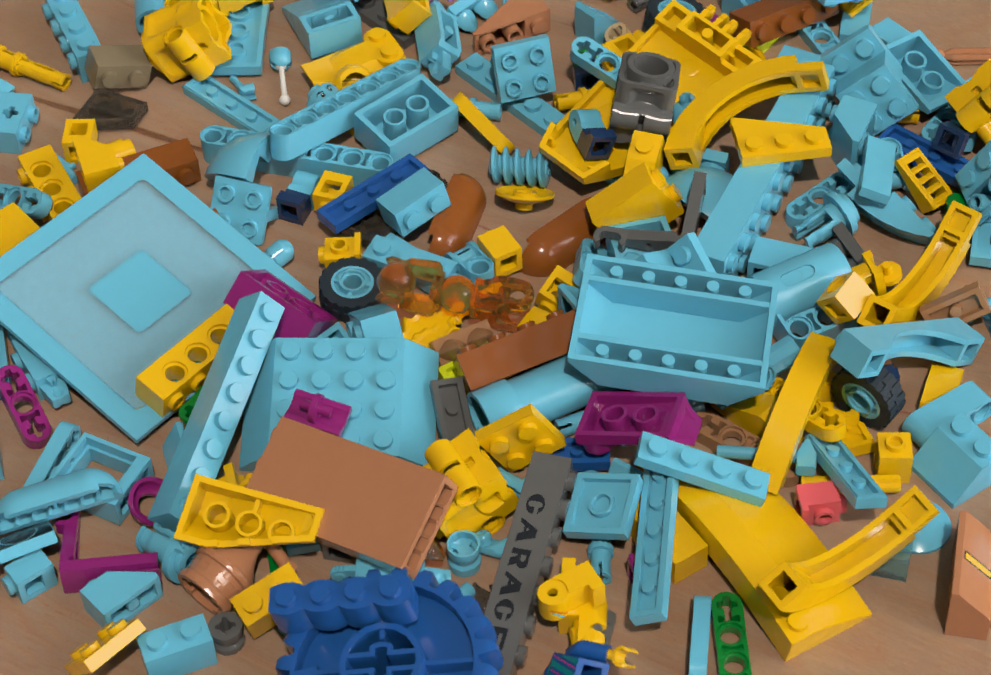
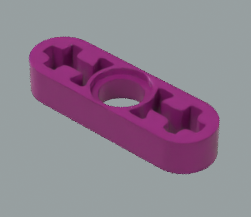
(23, 420)

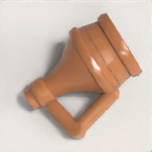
(224, 572)

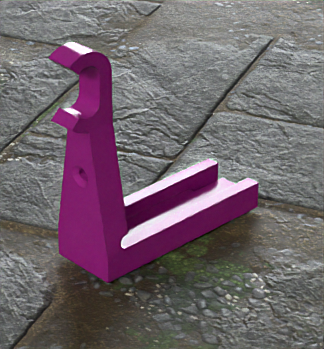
(78, 572)

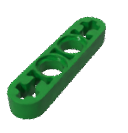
(726, 652)

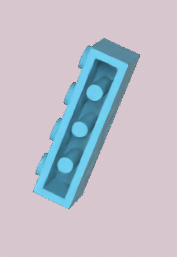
(73, 32)

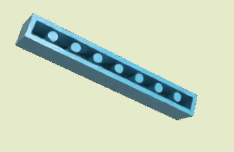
(218, 404)

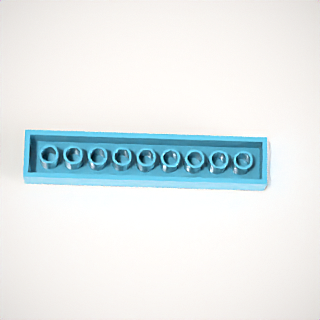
(758, 190)

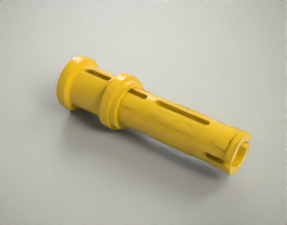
(19, 64)

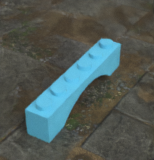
(942, 340)

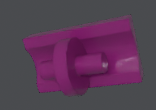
(318, 412)

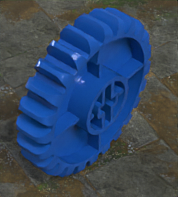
(444, 640)

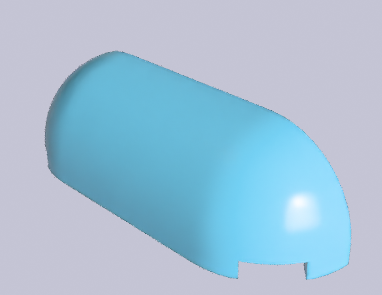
(57, 498)

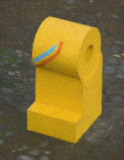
(570, 591)

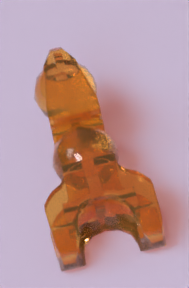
(456, 293)

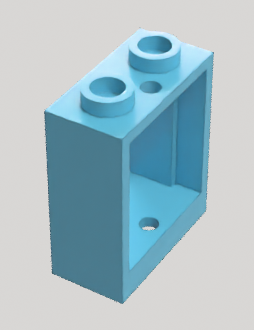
(132, 464)

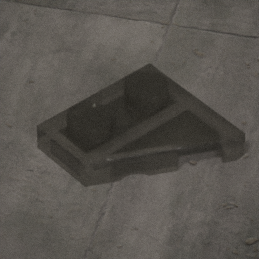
(113, 110)

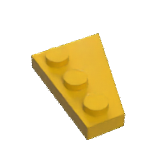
(776, 142)

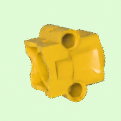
(187, 39)
(973, 102)
(482, 490)

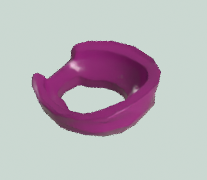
(145, 486)

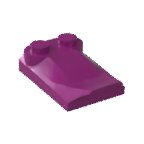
(621, 418)

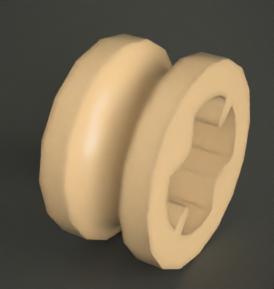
(616, 30)

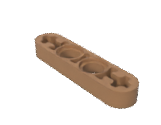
(723, 429)

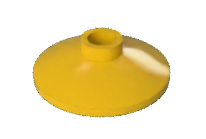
(524, 196)

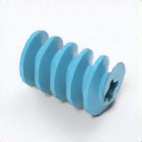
(519, 167)

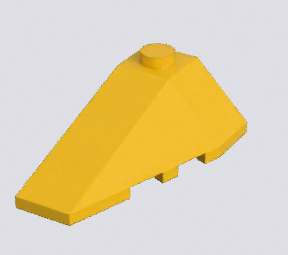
(236, 516)

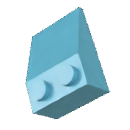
(925, 71)

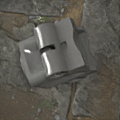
(644, 95)

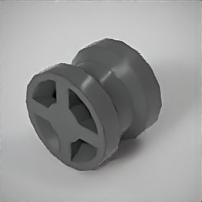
(234, 636)

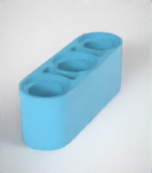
(965, 398)

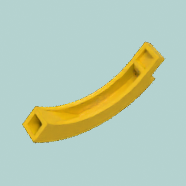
(732, 95)
(929, 274)
(794, 409)
(820, 578)

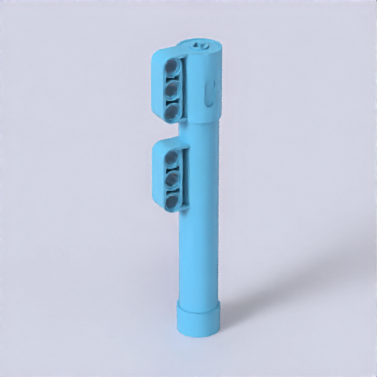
(562, 389)

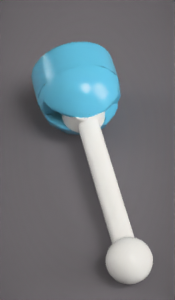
(280, 60)

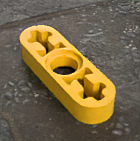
(482, 123)

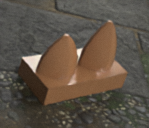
(965, 303)
(451, 343)

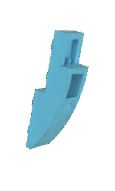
(895, 217)

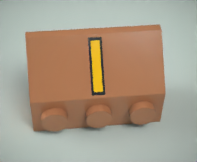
(970, 580)

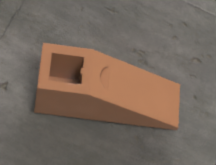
(512, 22)

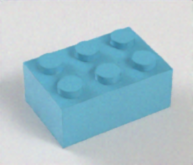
(407, 119)

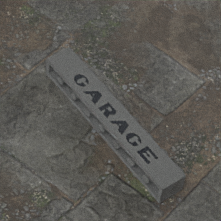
(528, 554)

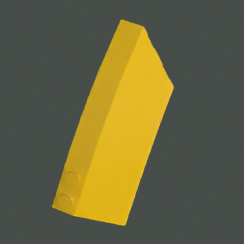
(749, 545)

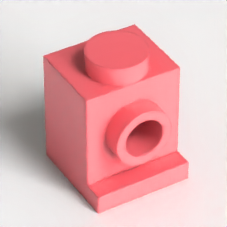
(819, 502)

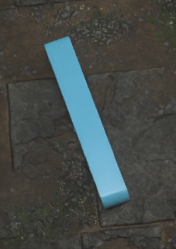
(336, 112)
(330, 157)

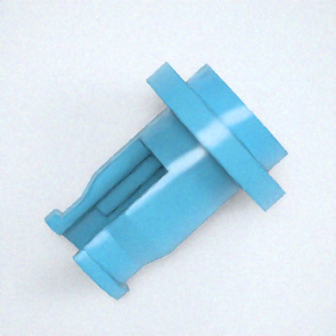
(836, 209)
(171, 553)

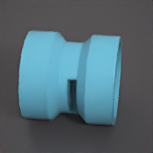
(464, 553)

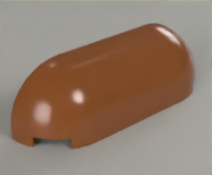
(459, 221)
(558, 241)

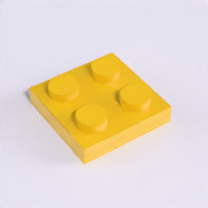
(518, 435)
(111, 640)

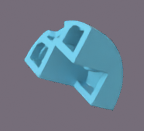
(240, 157)
(715, 186)

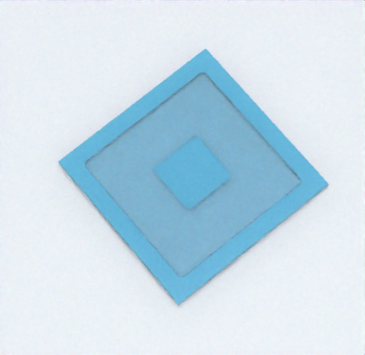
(123, 284)

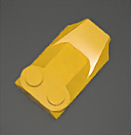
(373, 53)

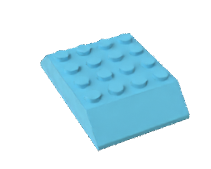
(673, 330)
(377, 377)

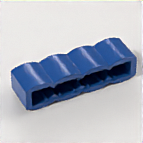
(351, 602)

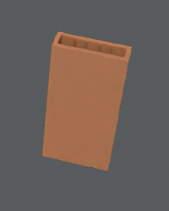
(371, 500)

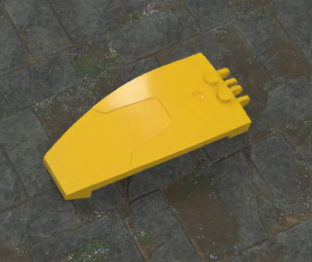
(705, 56)

